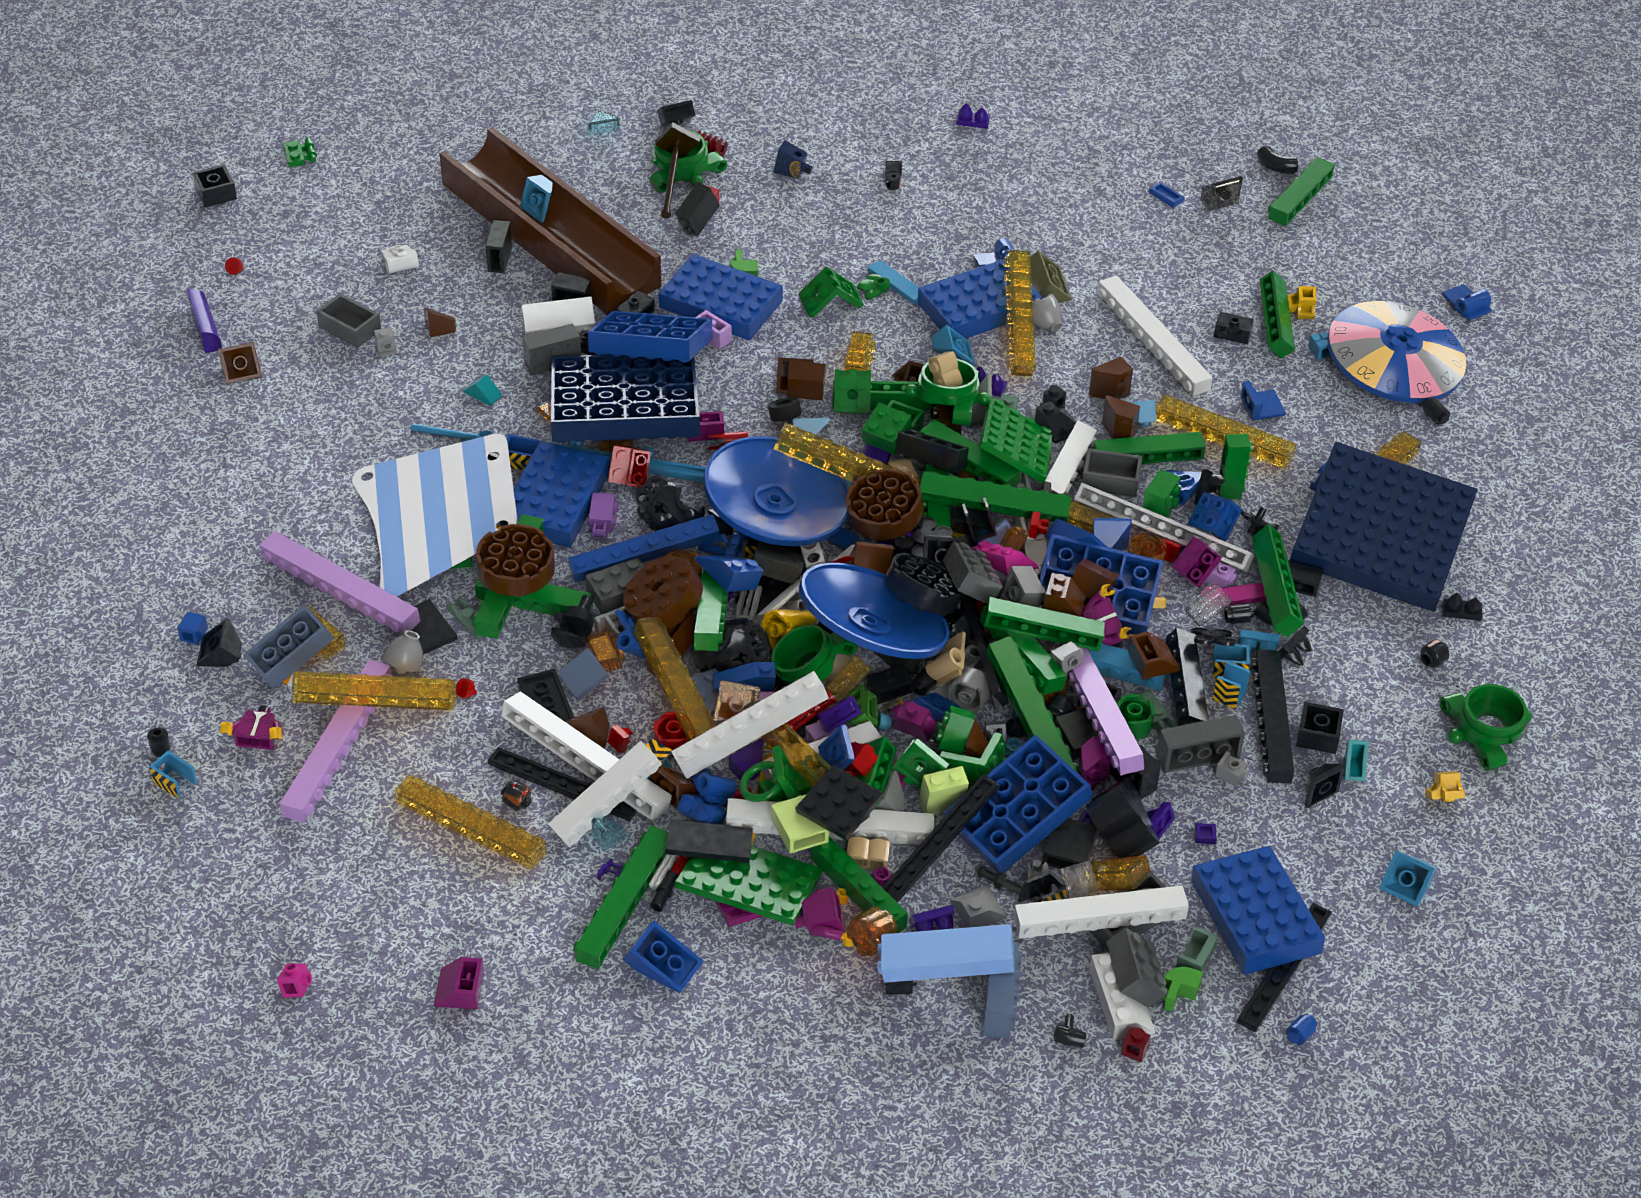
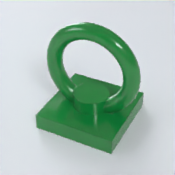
(782, 773)

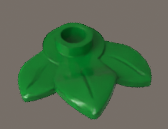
(874, 285)

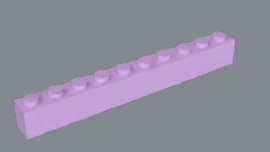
(339, 583)
(1106, 716)
(328, 754)

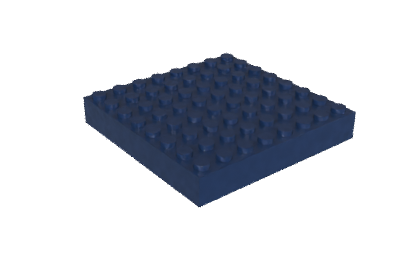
(622, 398)
(1384, 526)

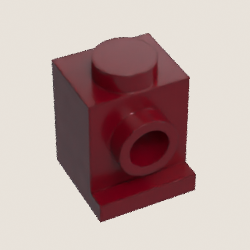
(1137, 1038)

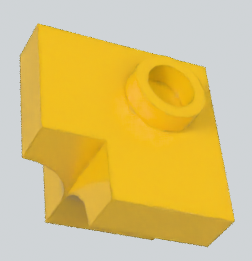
(1303, 302)
(1446, 787)

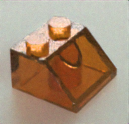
(733, 699)

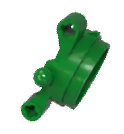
(688, 168)
(960, 397)
(803, 644)
(1487, 701)

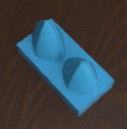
(1265, 641)

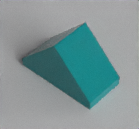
(483, 390)
(1356, 760)

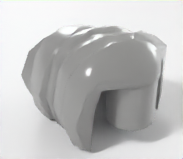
(1037, 869)

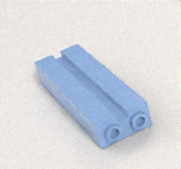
(946, 953)

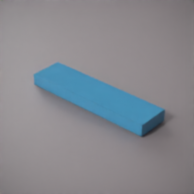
(897, 281)

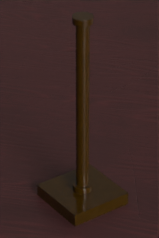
(679, 143)

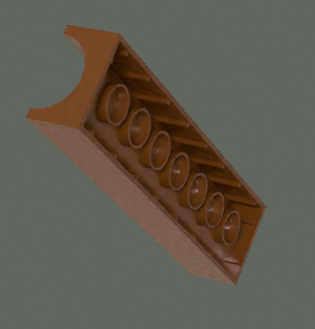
(575, 232)

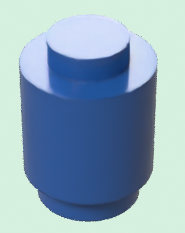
(1301, 1029)

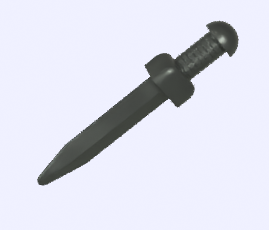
(1001, 881)

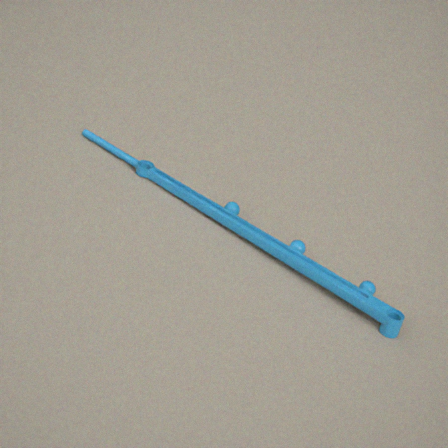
(656, 467)

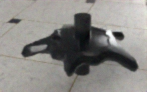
(1256, 521)

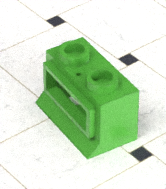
(867, 703)

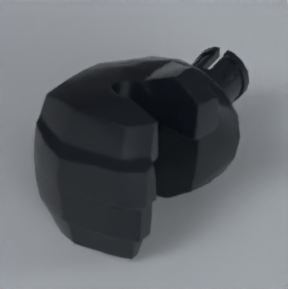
(574, 624)

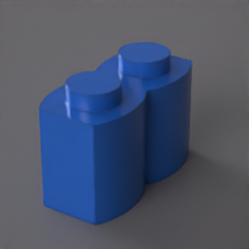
(700, 810)

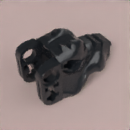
(663, 505)
(738, 643)

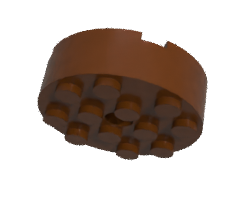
(884, 504)
(515, 560)
(663, 590)

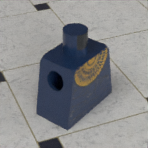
(792, 161)

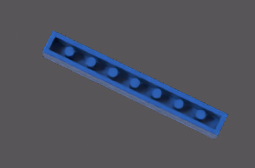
(646, 546)

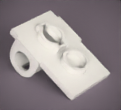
(400, 258)

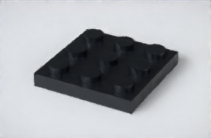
(839, 802)

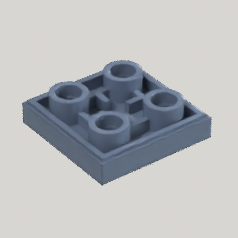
(583, 673)

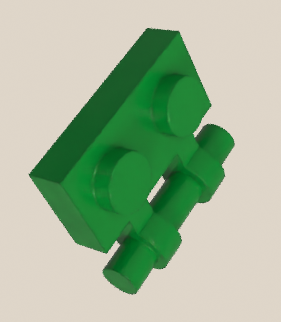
(295, 150)

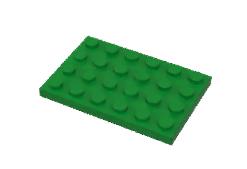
(1016, 439)
(765, 886)

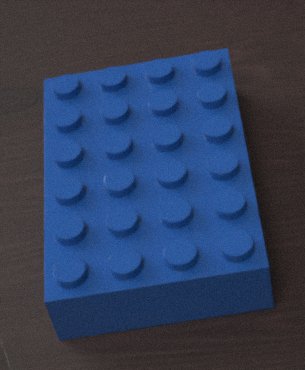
(723, 291)
(970, 300)
(650, 336)
(560, 489)
(1134, 588)
(1032, 801)
(1257, 910)

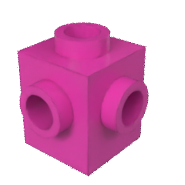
(294, 980)

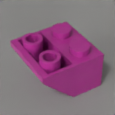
(709, 424)
(1196, 561)
(1094, 762)
(460, 984)

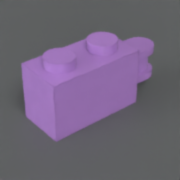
(602, 514)

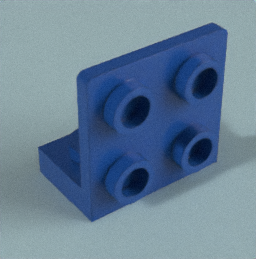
(1261, 404)
(1215, 515)

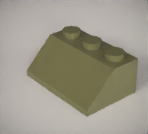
(1048, 278)

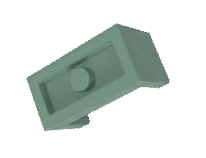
(1198, 950)

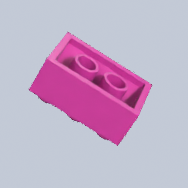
(1004, 557)

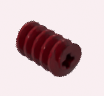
(714, 143)

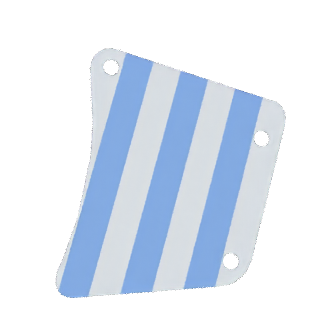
(436, 507)

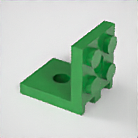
(828, 285)
(852, 380)
(916, 754)
(975, 767)

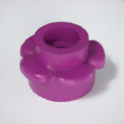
(881, 872)

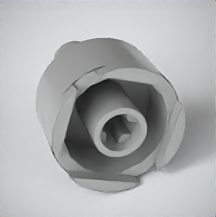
(970, 689)

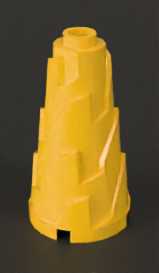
(780, 622)

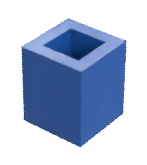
(192, 628)

